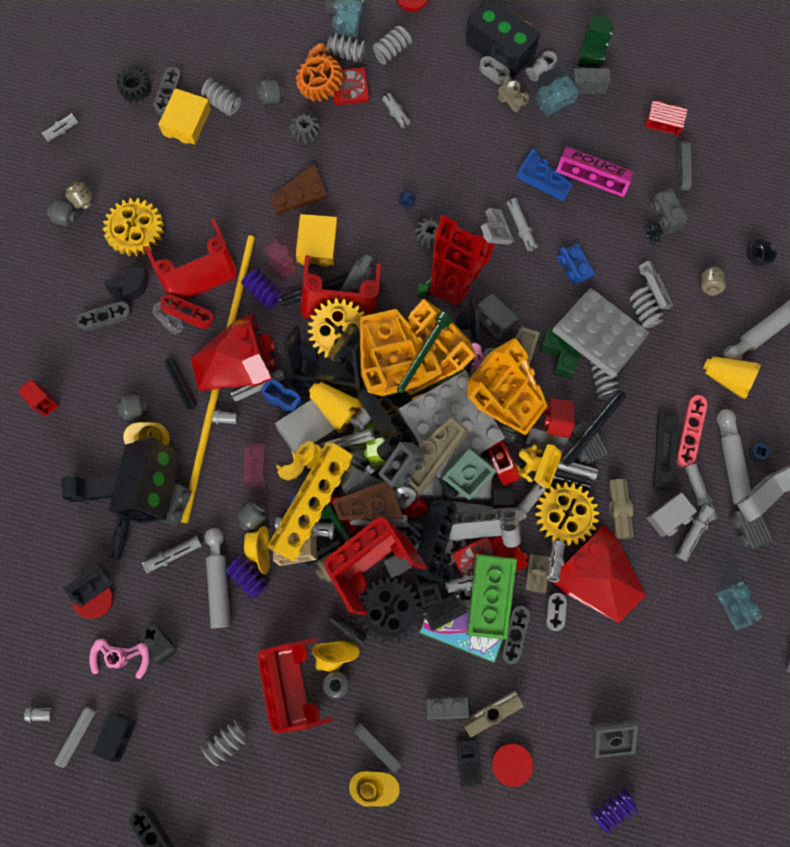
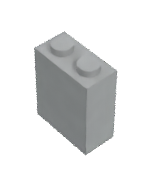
(304, 425)

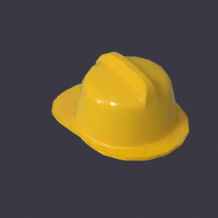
(143, 430)
(256, 548)
(333, 654)
(374, 788)

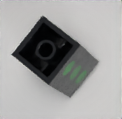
(502, 36)
(145, 481)

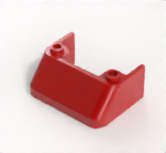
(199, 274)
(314, 295)
(361, 553)
(285, 688)

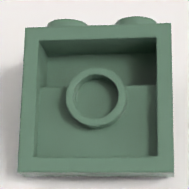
(468, 473)

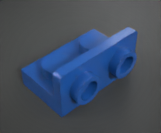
(575, 263)

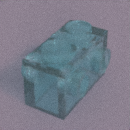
(347, 18)
(556, 95)
(739, 605)

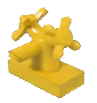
(543, 466)

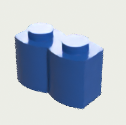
(277, 395)

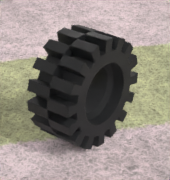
(129, 76)

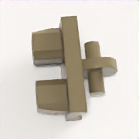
(511, 93)
(537, 573)

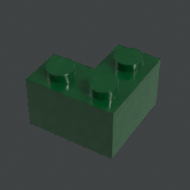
(595, 41)
(566, 355)

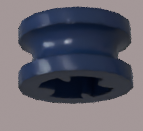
(407, 199)
(766, 452)

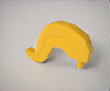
(290, 471)

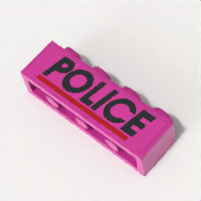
(595, 171)

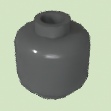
(269, 91)
(62, 213)
(131, 407)
(252, 516)
(334, 692)

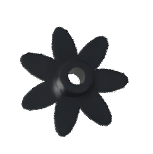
(653, 232)

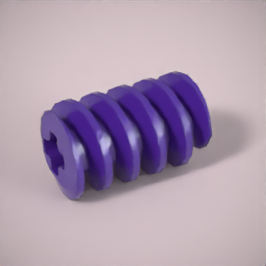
(261, 288)
(246, 577)
(615, 812)

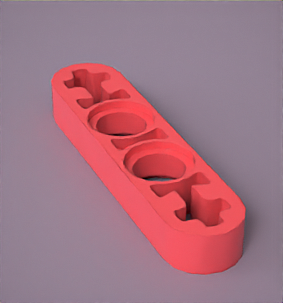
(695, 432)

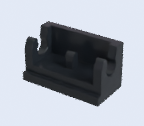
(343, 348)
(89, 585)
(445, 612)
(114, 737)

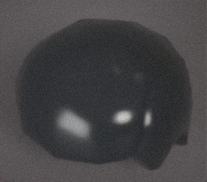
(760, 252)

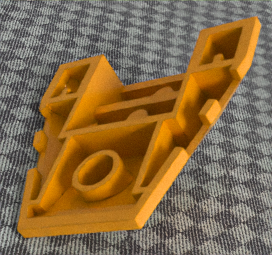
(451, 347)
(389, 350)
(506, 388)

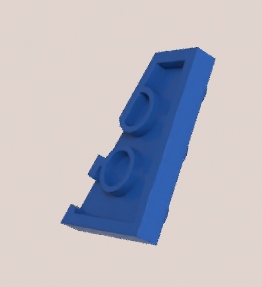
(540, 175)

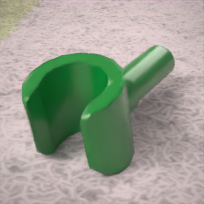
(424, 288)

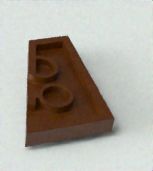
(299, 192)
(369, 504)

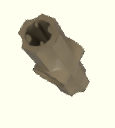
(621, 509)
(479, 721)

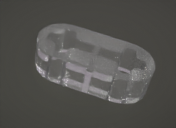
(165, 320)

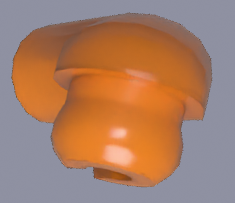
(319, 48)

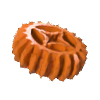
(318, 71)

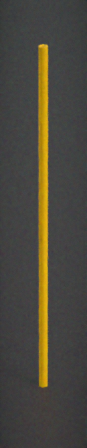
(214, 393)

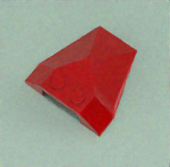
(456, 261)
(232, 358)
(602, 577)

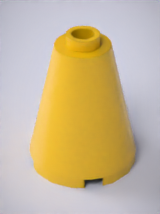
(733, 374)
(335, 405)

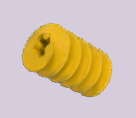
(308, 454)

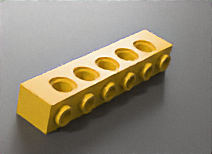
(300, 504)

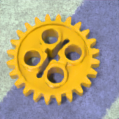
(133, 227)
(350, 315)
(582, 523)

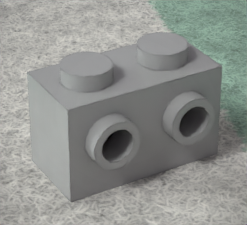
(671, 515)

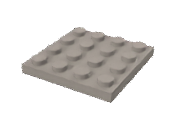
(601, 332)
(446, 401)

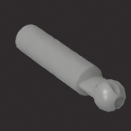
(760, 333)
(733, 455)
(217, 581)

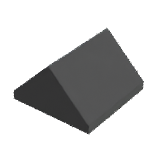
(539, 436)
(614, 738)

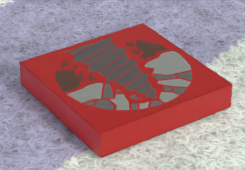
(353, 87)
(466, 555)

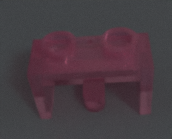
(281, 258)
(254, 465)

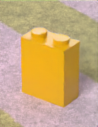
(184, 116)
(317, 239)

